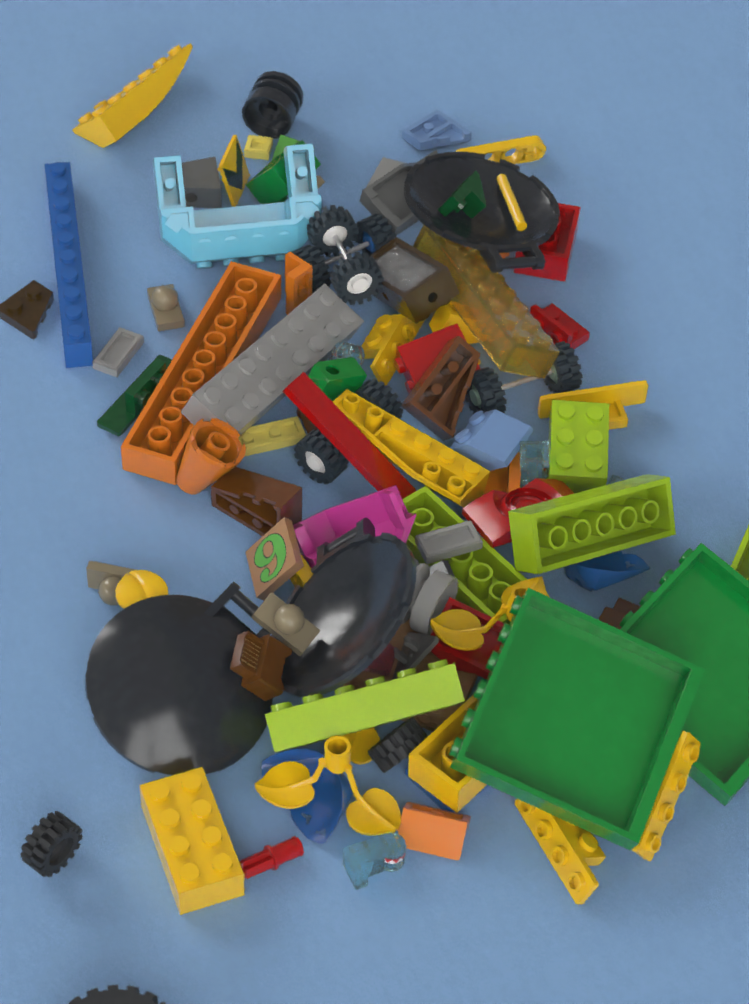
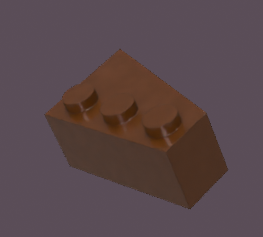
(443, 387)
(256, 499)

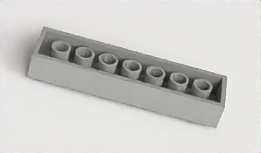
(260, 373)

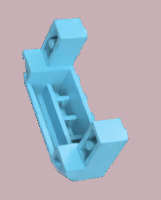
(241, 230)

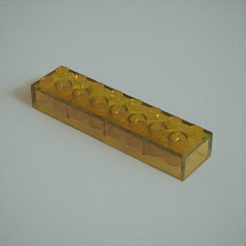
(492, 309)

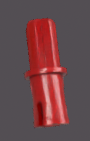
(272, 857)

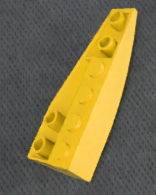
(135, 102)
(416, 452)

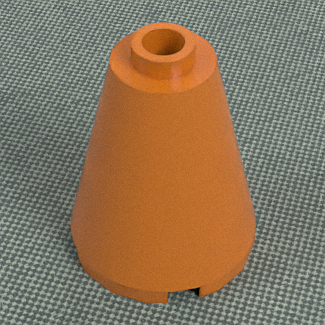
(209, 455)

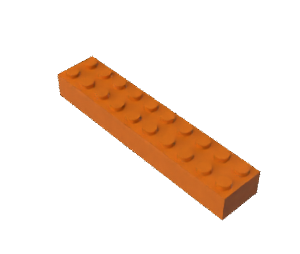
(222, 331)

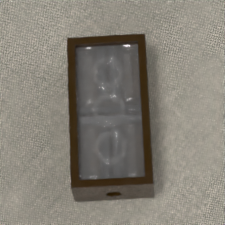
(412, 280)

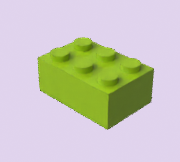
(579, 444)

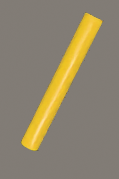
(511, 202)

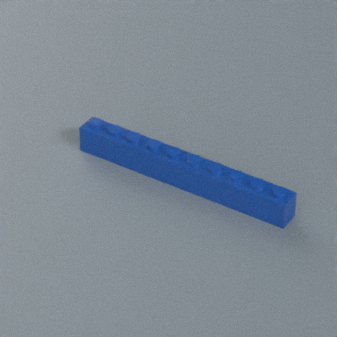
(68, 266)

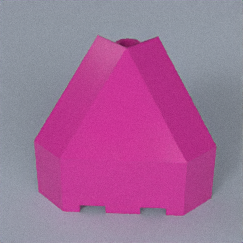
(382, 508)

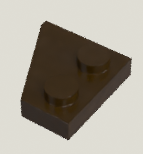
(27, 308)

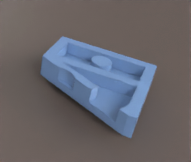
(435, 131)

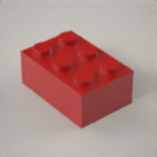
(558, 248)

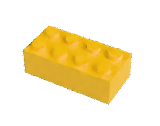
(431, 763)
(191, 840)

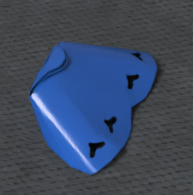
(605, 570)
(330, 797)

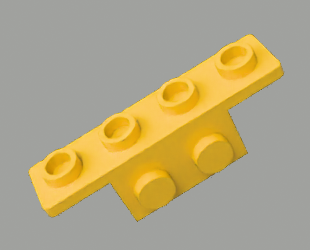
(383, 341)
(615, 395)
(673, 784)
(567, 848)

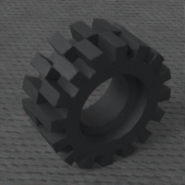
(397, 744)
(51, 844)

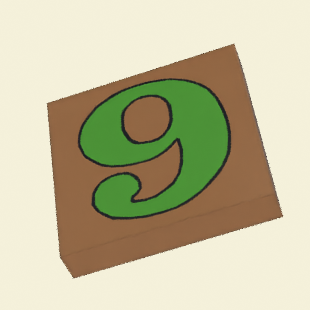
(274, 558)

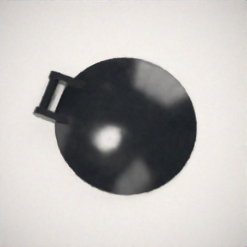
(493, 227)
(357, 603)
(167, 684)

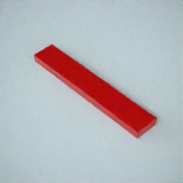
(345, 436)

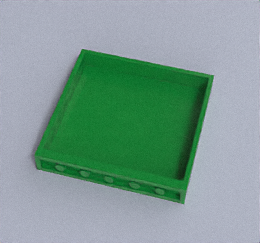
(705, 620)
(577, 718)

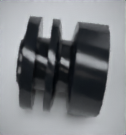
(272, 104)

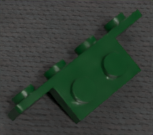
(132, 401)

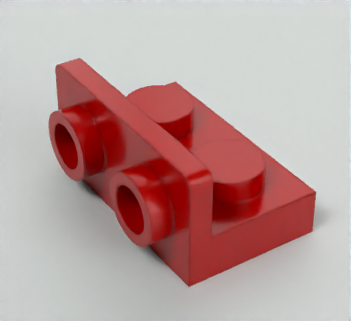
(560, 325)

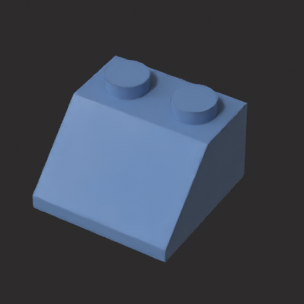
(491, 439)

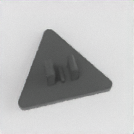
(414, 650)

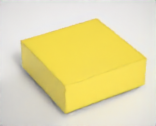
(258, 147)

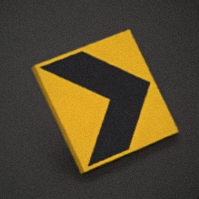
(234, 171)

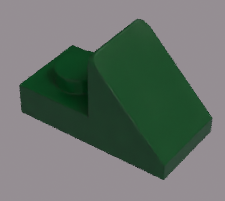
(467, 196)

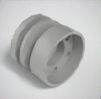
(429, 597)

